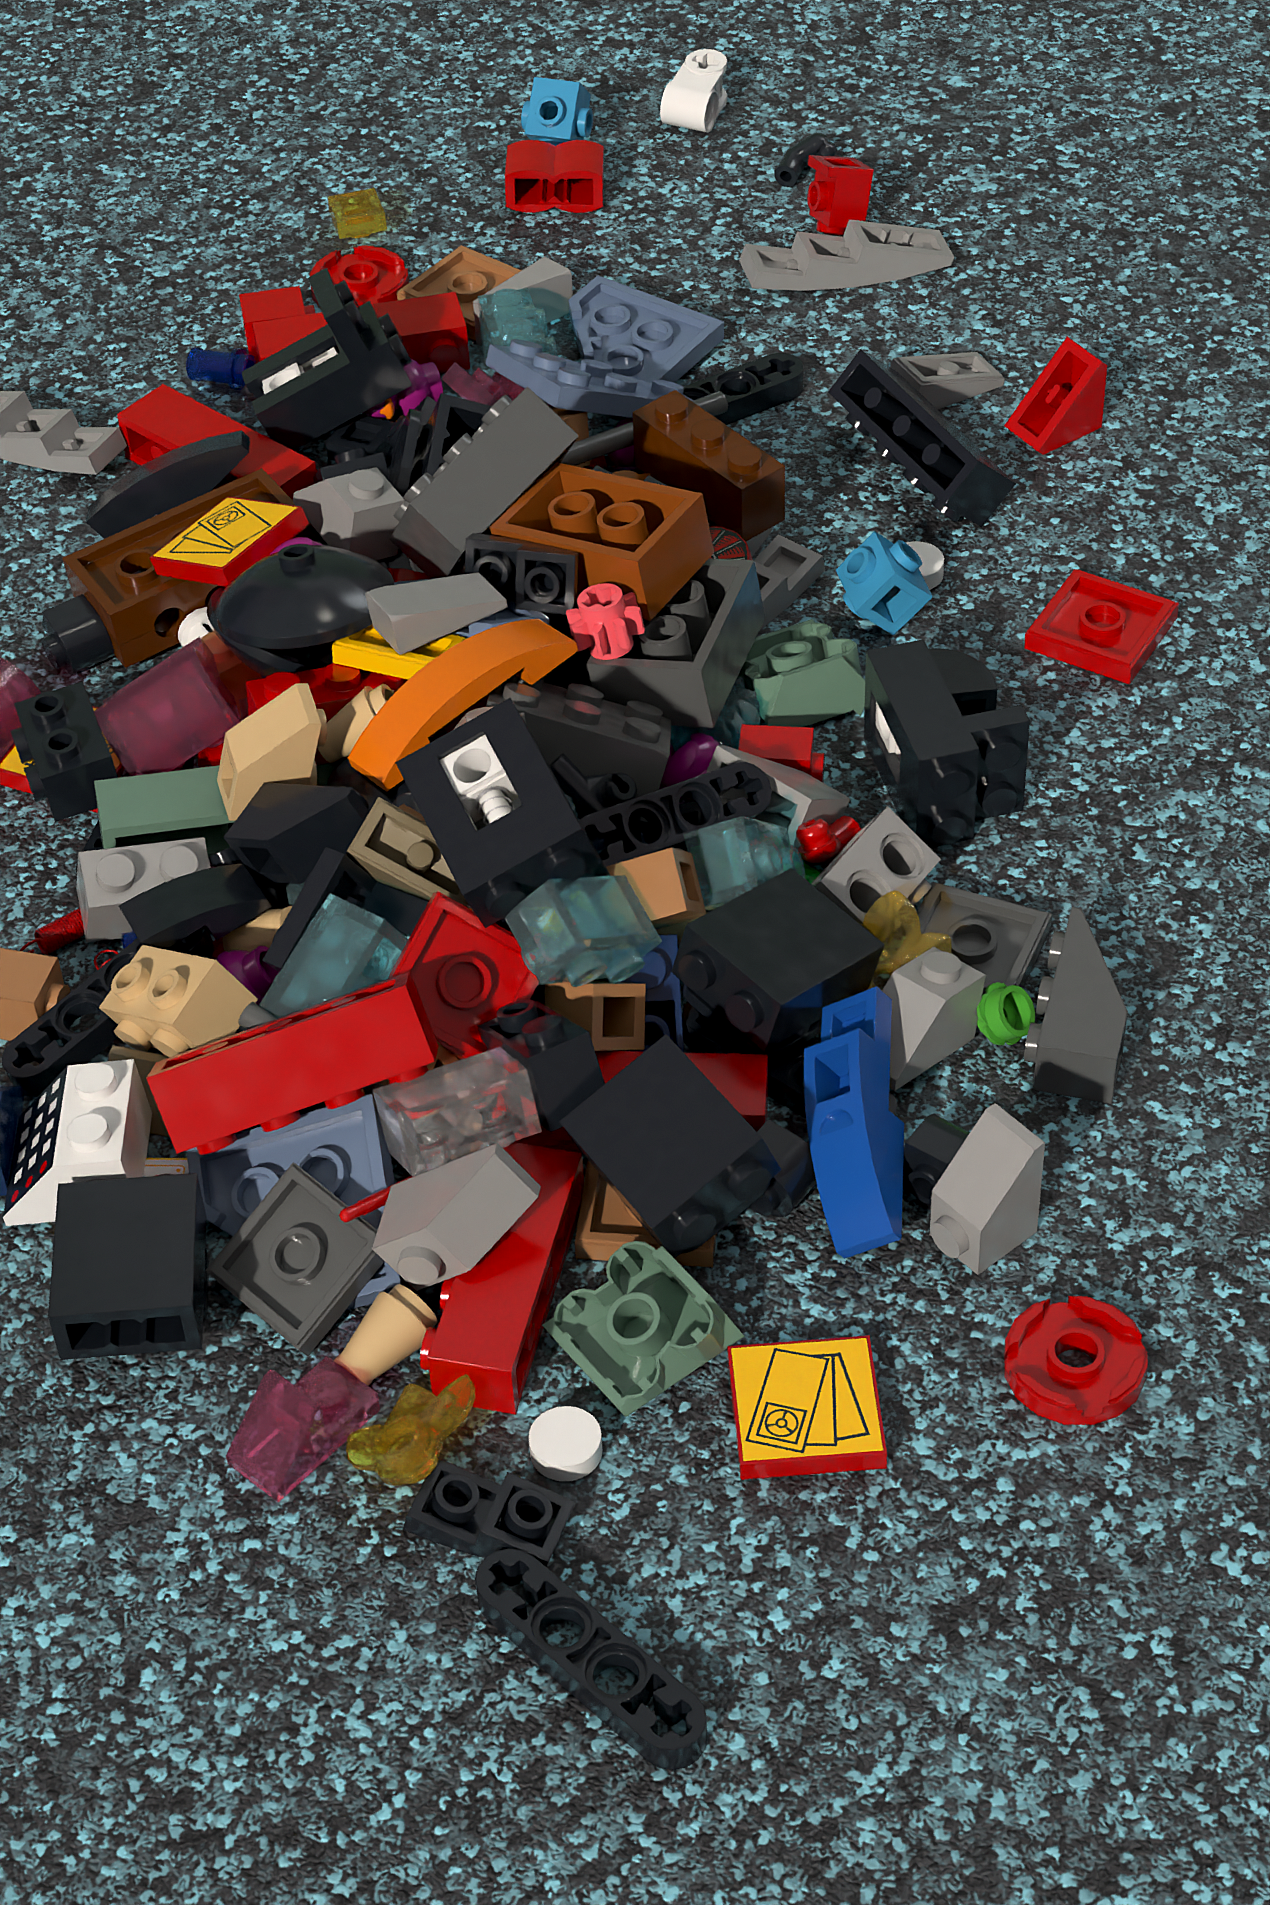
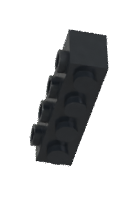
(921, 439)

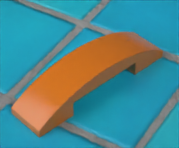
(450, 687)

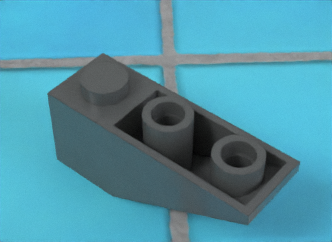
(1084, 1019)

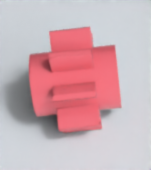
(605, 621)

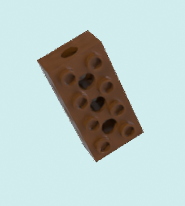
(122, 585)

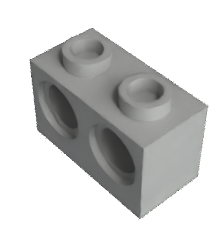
(876, 861)

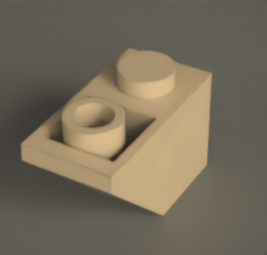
(271, 747)

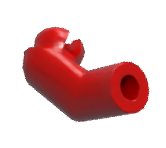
(824, 841)

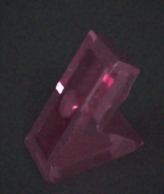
(298, 1425)

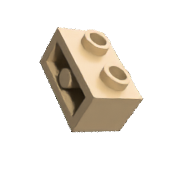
(174, 1001)

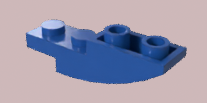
(850, 1127)

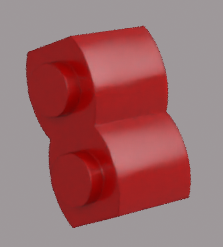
(554, 176)

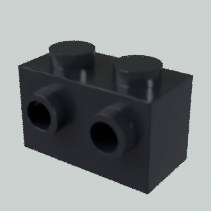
(66, 749)

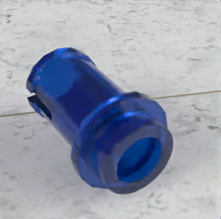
(219, 366)

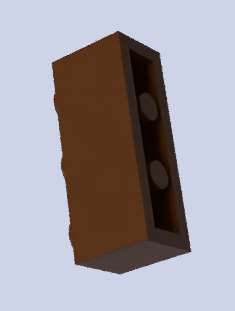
(703, 455)

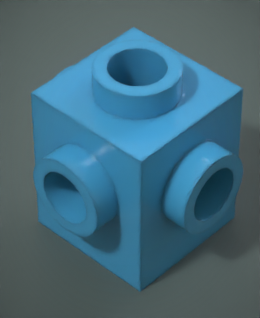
(557, 111)
(884, 582)

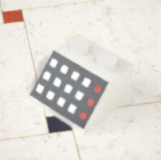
(77, 1130)

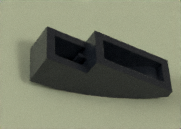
(167, 482)

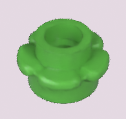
(1005, 1013)

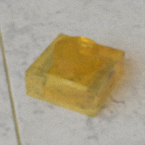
(357, 213)

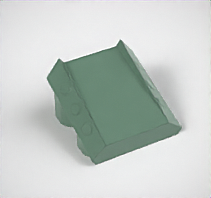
(804, 675)
(641, 1326)

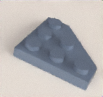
(640, 331)
(572, 384)
(335, 1146)

